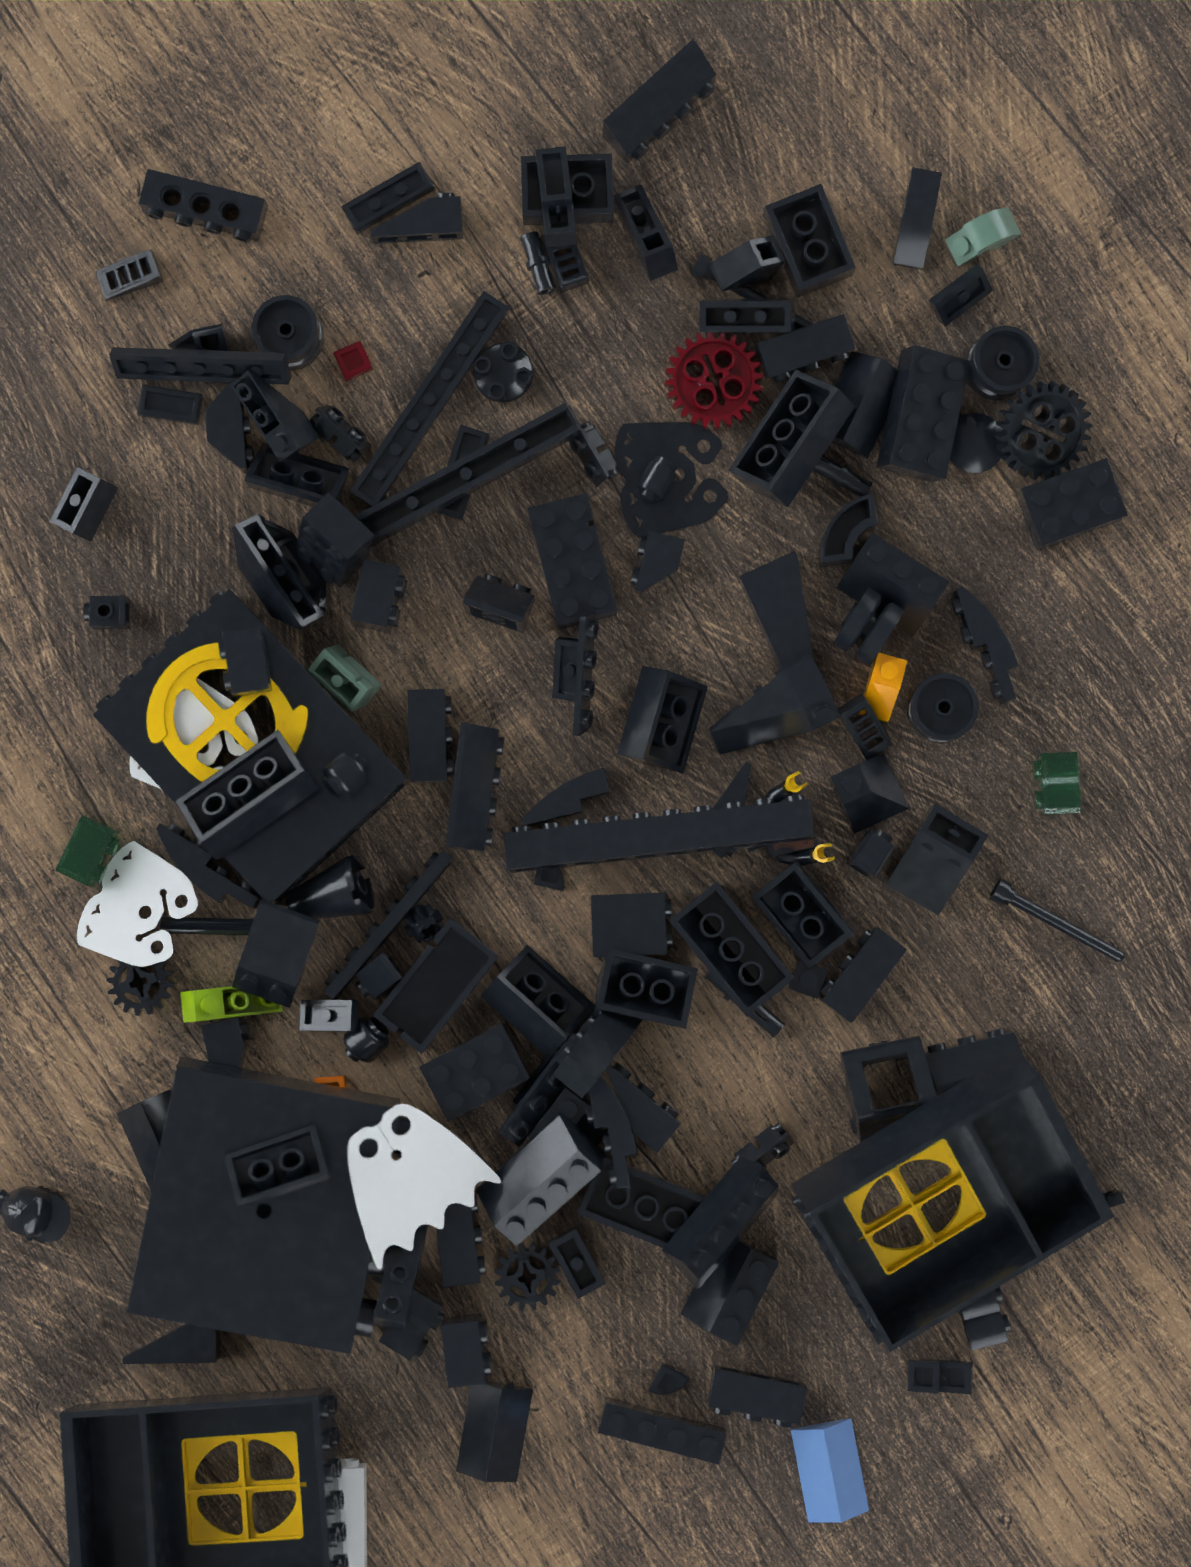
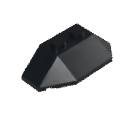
(277, 573)

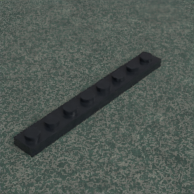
(429, 399)

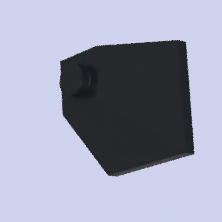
(868, 793)

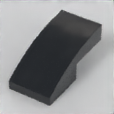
(940, 1376)

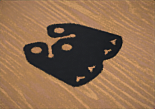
(664, 440)

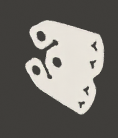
(192, 720)
(120, 903)

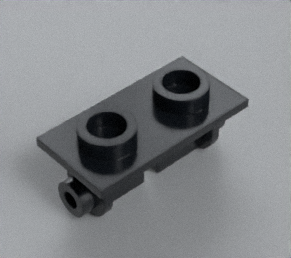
(350, 438)
(596, 465)
(772, 1146)

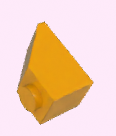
(884, 685)

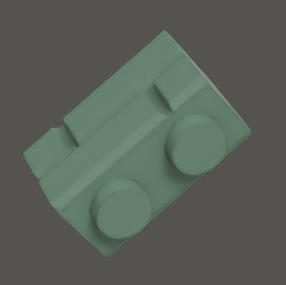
(344, 677)

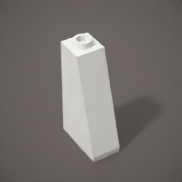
(354, 1514)

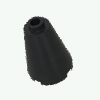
(334, 892)

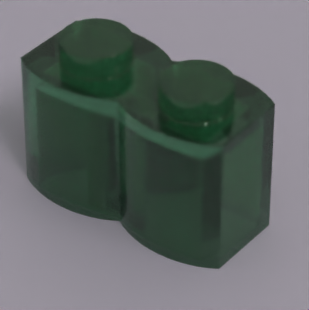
(1057, 783)

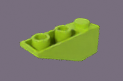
(223, 1003)

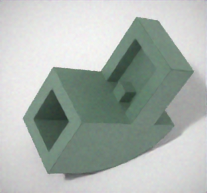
(982, 234)

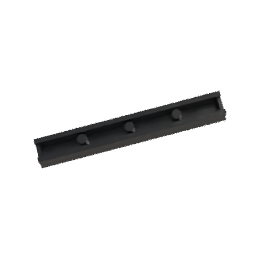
(471, 473)

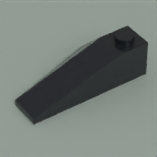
(785, 707)

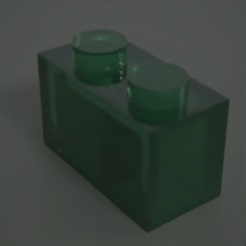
(88, 851)

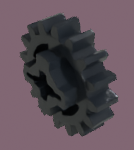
(145, 997)
(542, 1273)

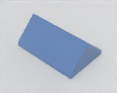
(830, 1471)

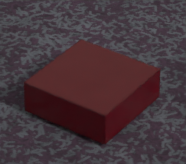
(353, 361)

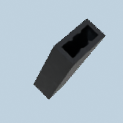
(779, 607)

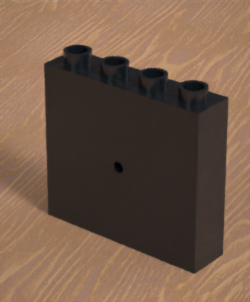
(276, 1267)

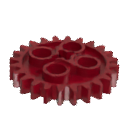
(739, 372)

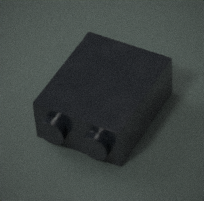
(631, 923)

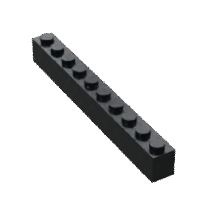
(659, 835)

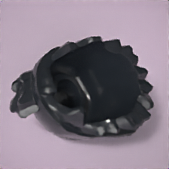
(35, 1213)

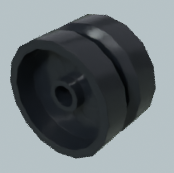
(292, 316)
(1017, 367)
(867, 626)
(939, 726)

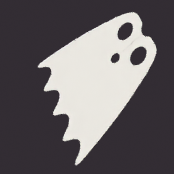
(418, 1187)

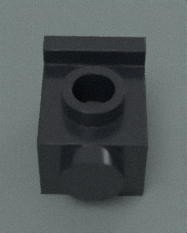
(116, 619)

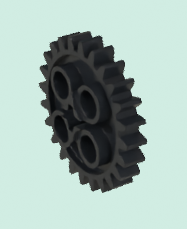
(1056, 404)

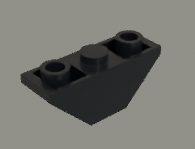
(228, 429)

